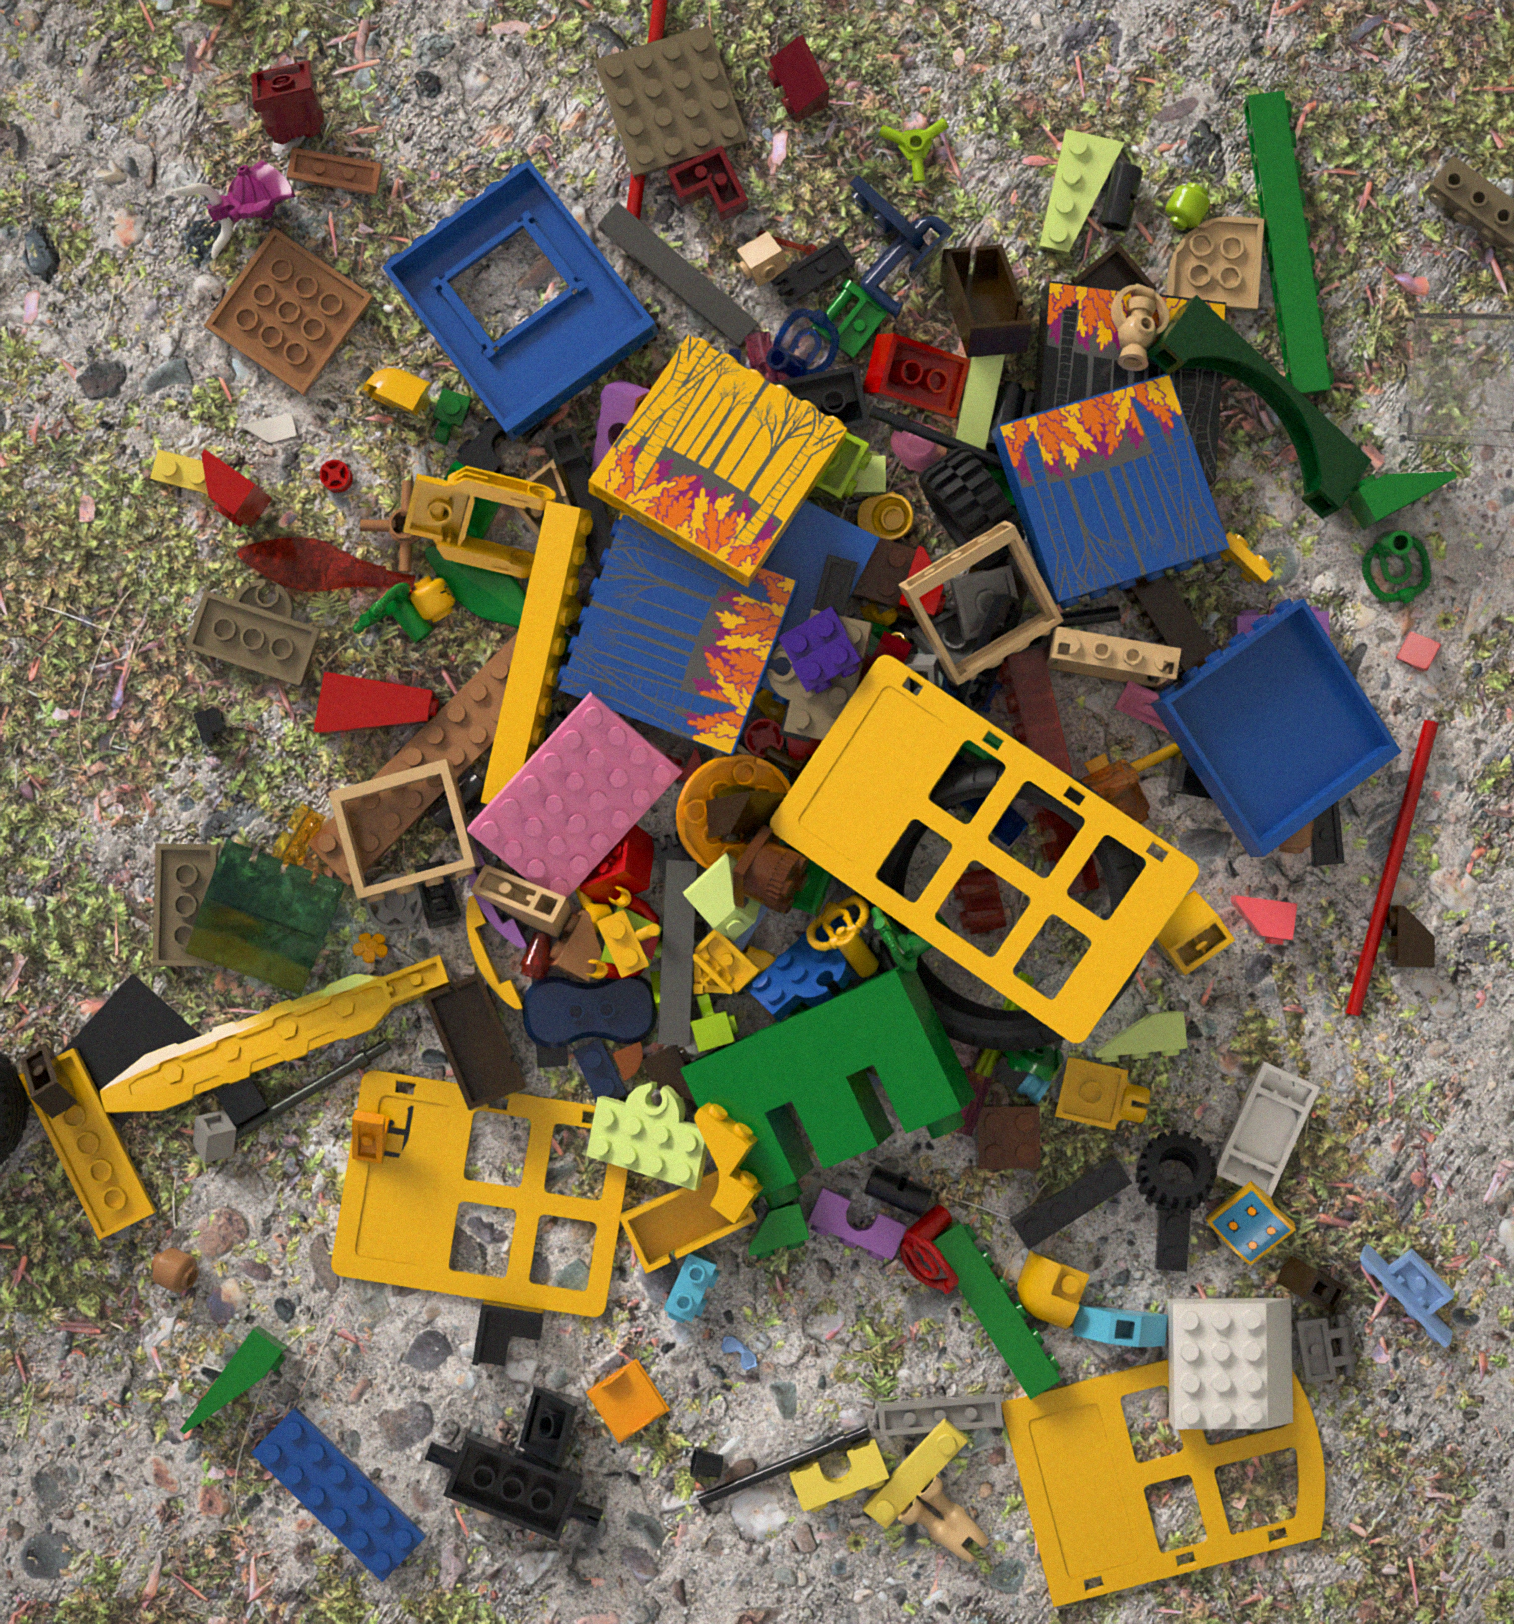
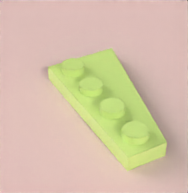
(1079, 177)

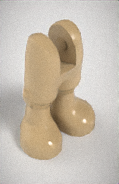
(949, 1531)

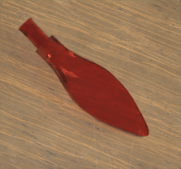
(317, 566)

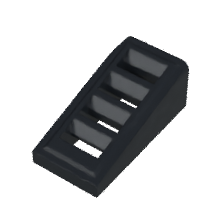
(450, 904)

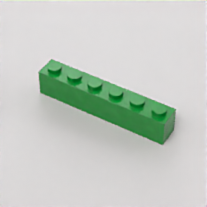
(996, 1311)

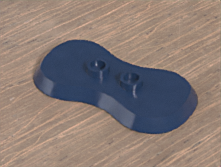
(567, 1011)

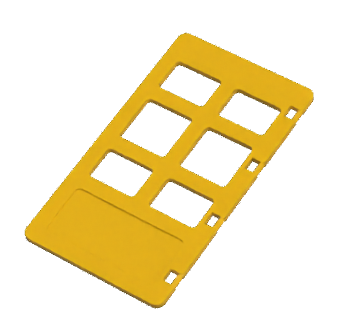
(878, 777)

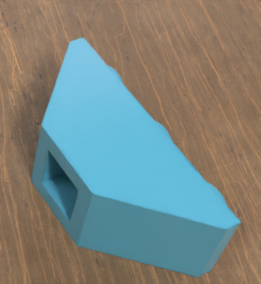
(1120, 1326)

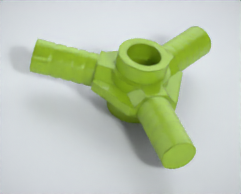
(915, 144)

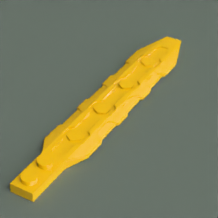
(274, 1036)

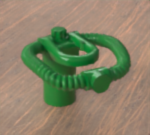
(1396, 543)
(398, 605)
(903, 947)

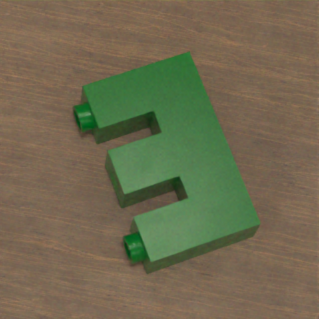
(820, 1066)

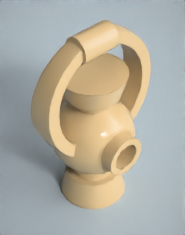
(1138, 330)

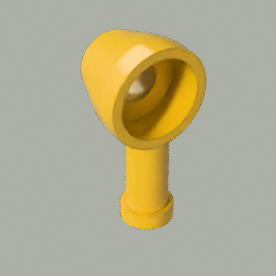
(596, 911)

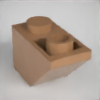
(576, 947)

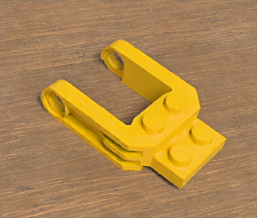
(444, 510)

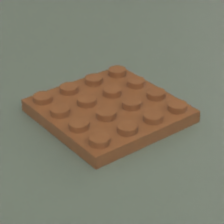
(289, 311)

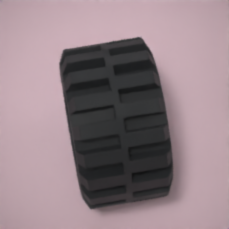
(1186, 1151)

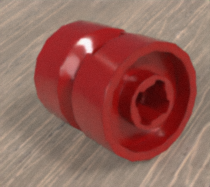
(762, 734)

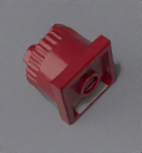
(288, 101)

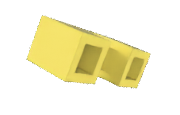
(817, 1488)

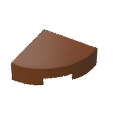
(629, 1059)

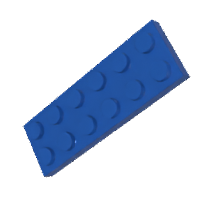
(339, 1494)

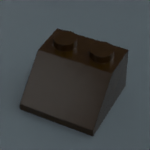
(741, 815)

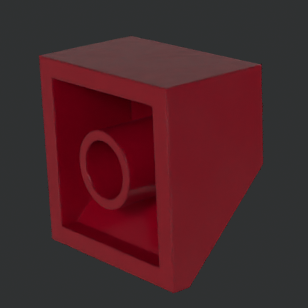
(798, 80)

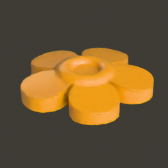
(370, 947)

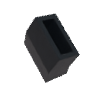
(241, 1100)

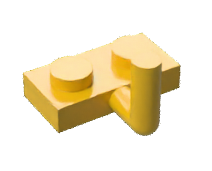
(625, 942)

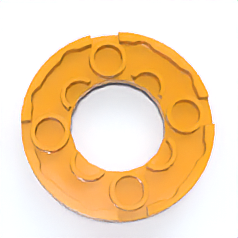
(705, 785)

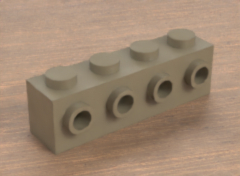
(1475, 203)

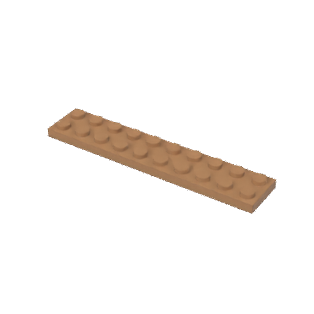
(459, 733)

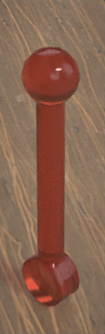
(810, 249)

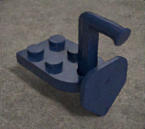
(908, 241)

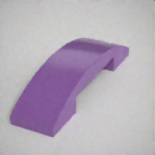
(510, 929)

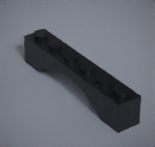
(575, 476)

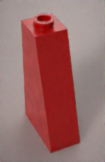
(366, 704)

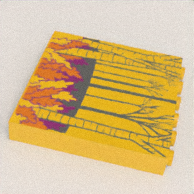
(718, 459)

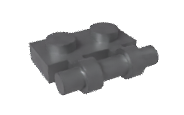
(1316, 1348)

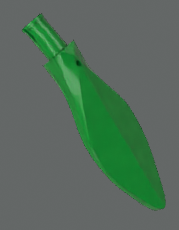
(483, 591)

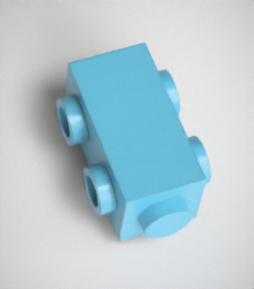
(689, 1287)

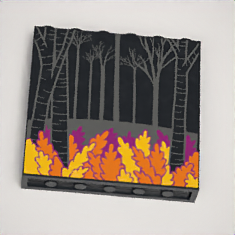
(1081, 353)

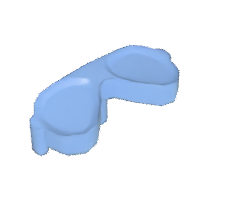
(732, 1344)

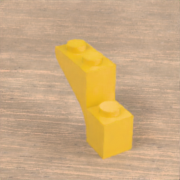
(729, 1147)

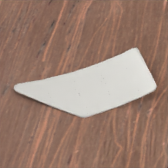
(274, 428)

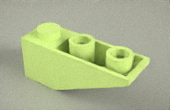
(1150, 1034)

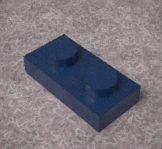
(599, 1070)

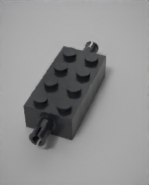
(513, 1485)

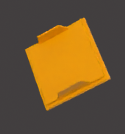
(627, 1400)

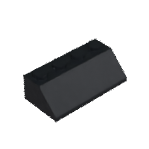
(833, 393)

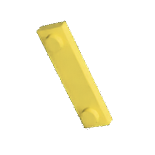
(915, 1473)

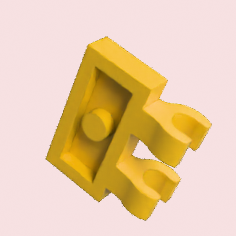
(1253, 566)

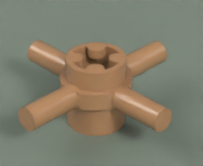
(391, 526)

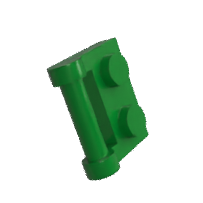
(860, 322)

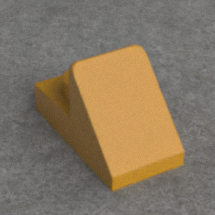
(369, 1136)

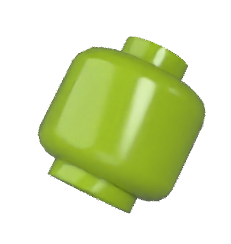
(1187, 206)

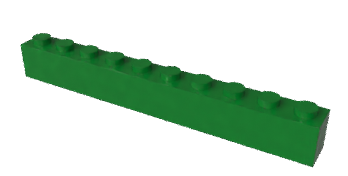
(1287, 243)

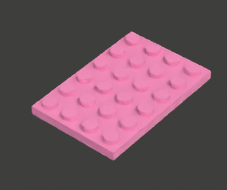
(574, 798)

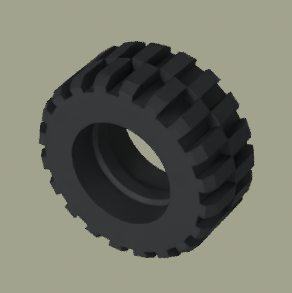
(967, 500)

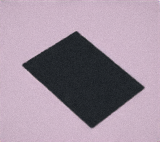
(124, 1031)

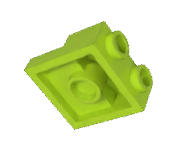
(840, 474)

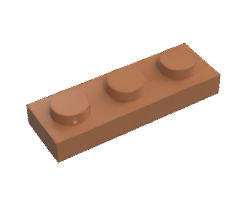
(334, 171)

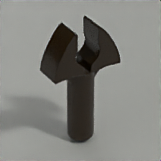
(787, 762)

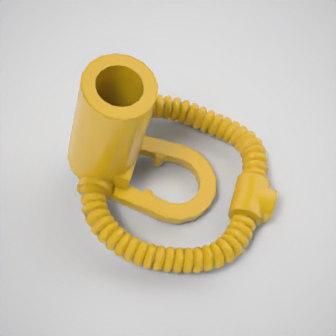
(847, 938)

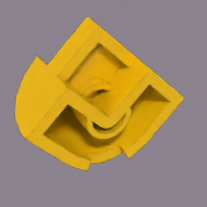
(398, 389)
(1050, 1289)

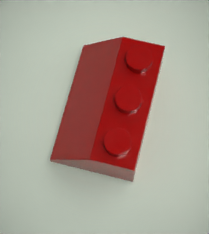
(234, 494)

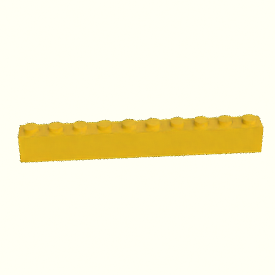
(538, 643)

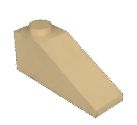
(523, 900)

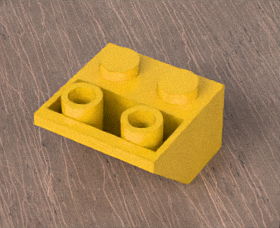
(1193, 934)

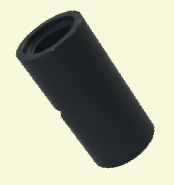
(1120, 197)
(471, 792)
(898, 1191)

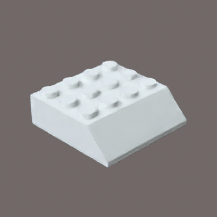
(1230, 1363)

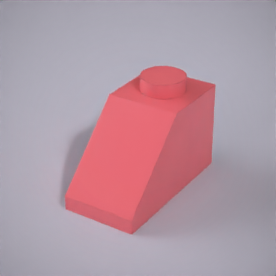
(1267, 917)

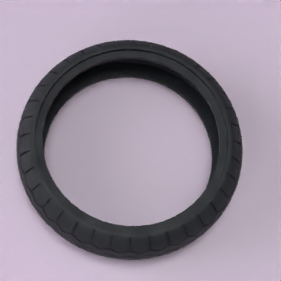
(961, 1017)

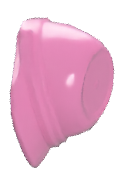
(915, 451)

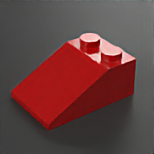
(916, 375)

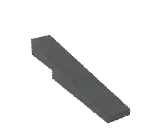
(676, 274)
(676, 955)

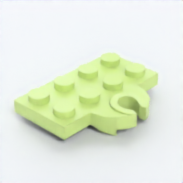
(649, 1136)

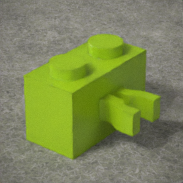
(713, 1028)

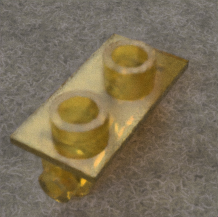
(306, 825)

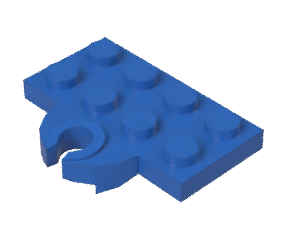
(802, 975)

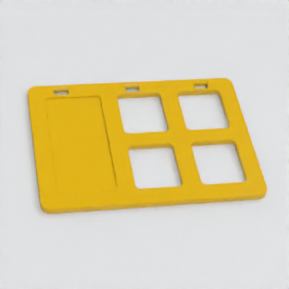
(404, 1212)

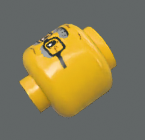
(432, 598)

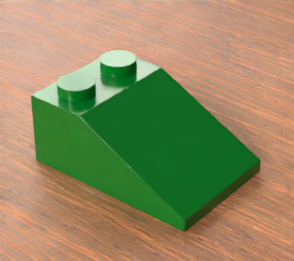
(1381, 497)

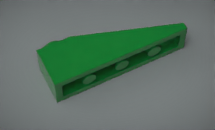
(251, 1362)

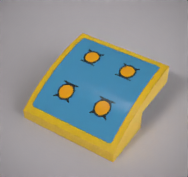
(1250, 1223)

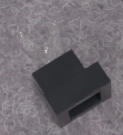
(213, 723)

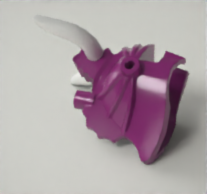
(250, 195)

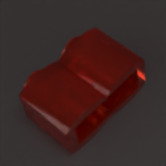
(980, 901)

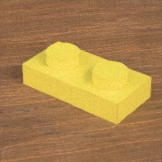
(179, 471)

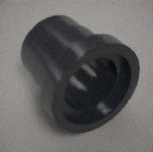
(705, 1463)

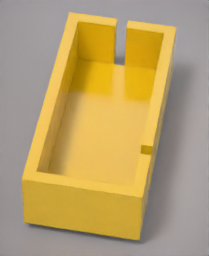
(678, 1222)

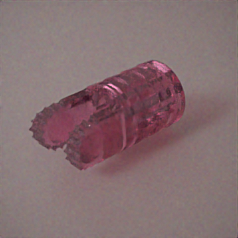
(757, 347)

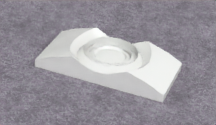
(1266, 1128)

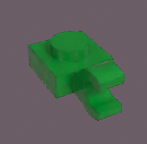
(451, 412)

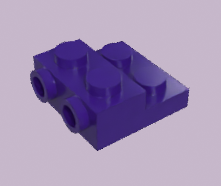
(821, 650)

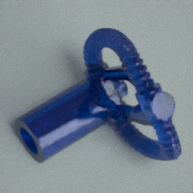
(791, 365)

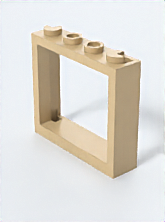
(958, 561)
(1111, 657)
(394, 781)

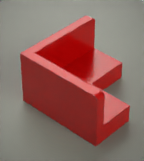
(624, 866)

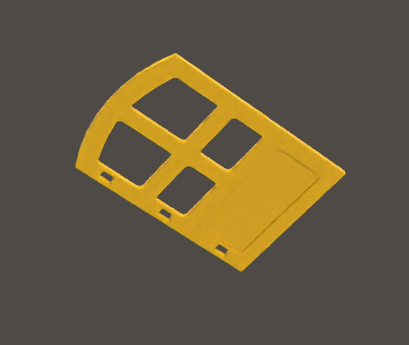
(1090, 1489)

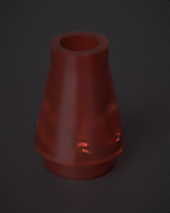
(536, 958)

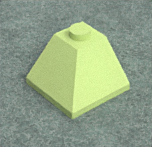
(715, 902)

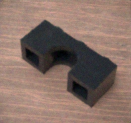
(481, 451)

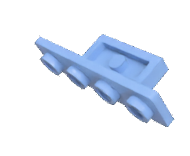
(1415, 1287)

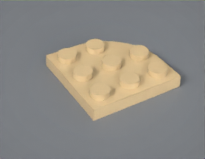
(1219, 262)

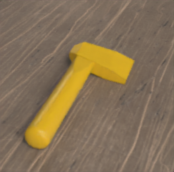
(1140, 764)

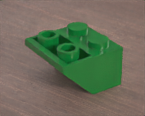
(779, 1228)

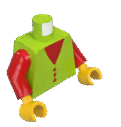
(640, 915)

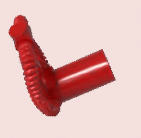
(918, 1239)

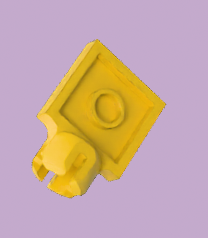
(1099, 1095)

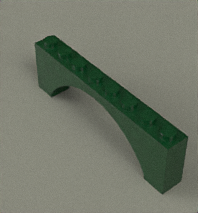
(1326, 455)

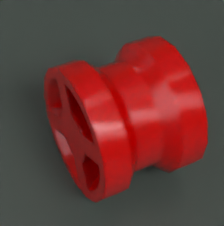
(331, 471)

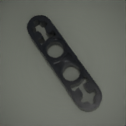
(990, 625)

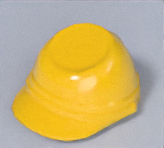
(886, 516)

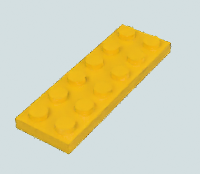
(95, 1155)

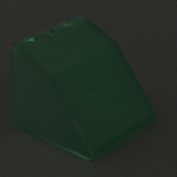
(264, 919)

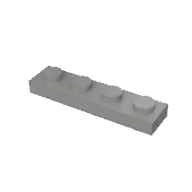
(926, 1414)

